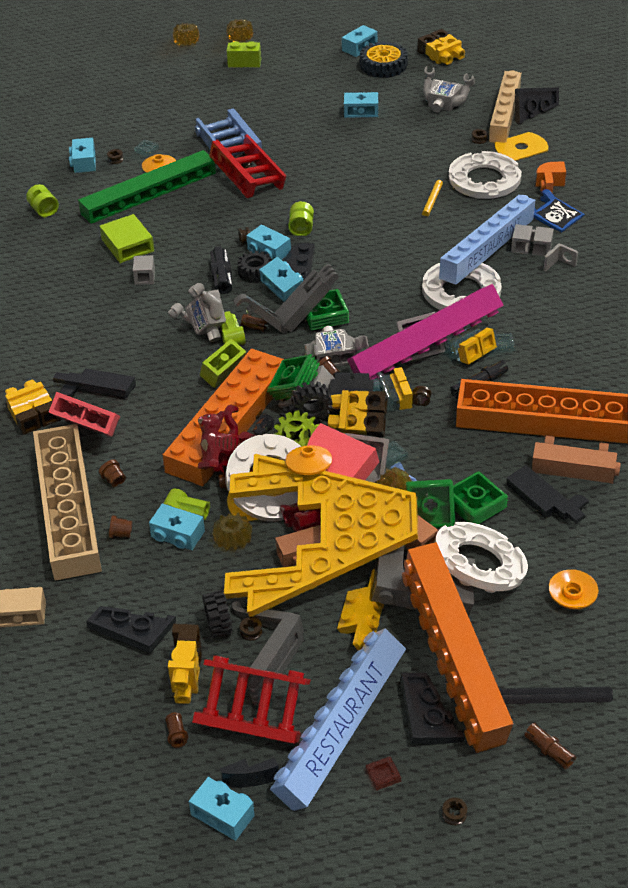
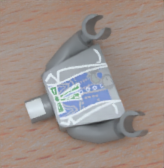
(445, 94)
(203, 312)
(335, 345)

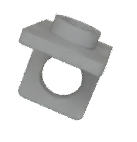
(557, 253)

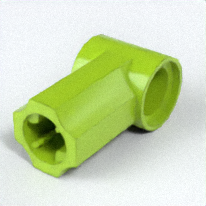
(231, 329)
(180, 500)

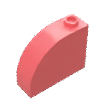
(84, 414)
(348, 455)

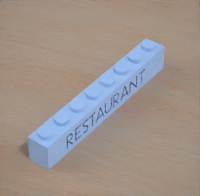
(486, 239)
(337, 720)

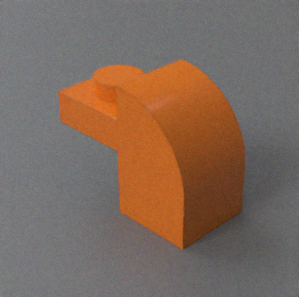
(551, 175)

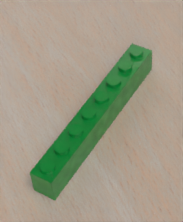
(146, 186)

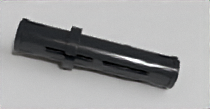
(486, 374)

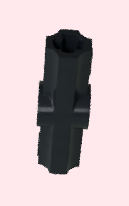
(221, 270)

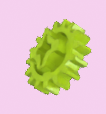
(291, 428)

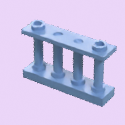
(238, 128)

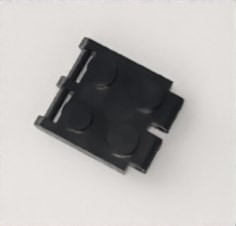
(342, 382)

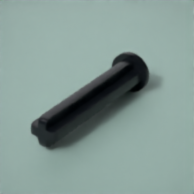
(264, 424)

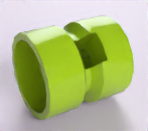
(42, 200)
(301, 219)

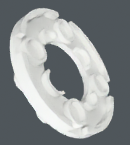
(505, 165)
(435, 294)
(241, 460)
(463, 533)

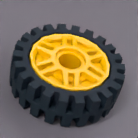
(383, 59)

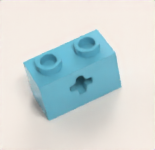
(358, 39)
(361, 104)
(82, 155)
(268, 241)
(280, 278)
(177, 527)
(222, 808)

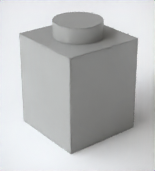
(143, 270)

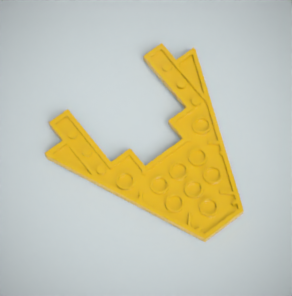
(357, 526)

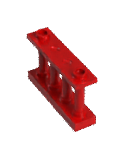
(242, 177)
(259, 726)

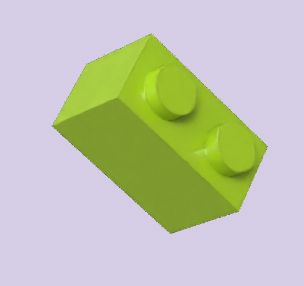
(244, 54)
(222, 363)

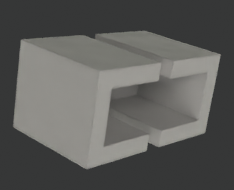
(525, 234)

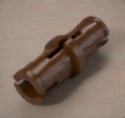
(550, 746)

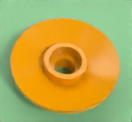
(156, 161)
(308, 460)
(575, 582)

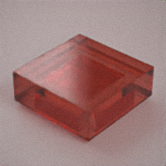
(383, 773)

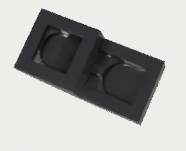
(241, 775)

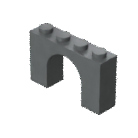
(389, 585)

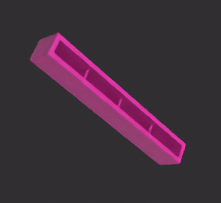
(426, 332)

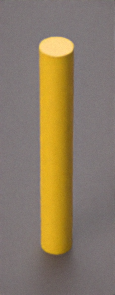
(432, 198)

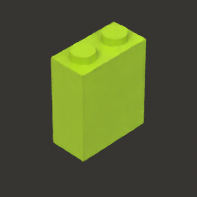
(127, 238)

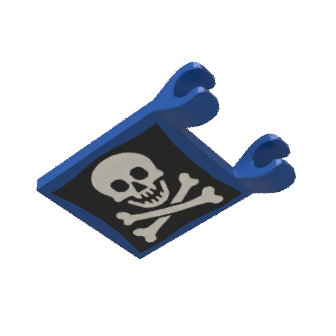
(556, 212)

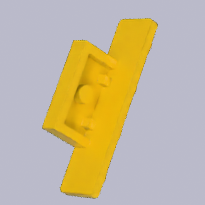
(360, 614)

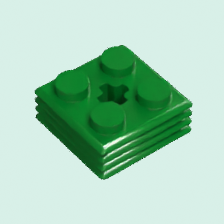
(329, 311)
(291, 374)
(441, 493)
(478, 498)

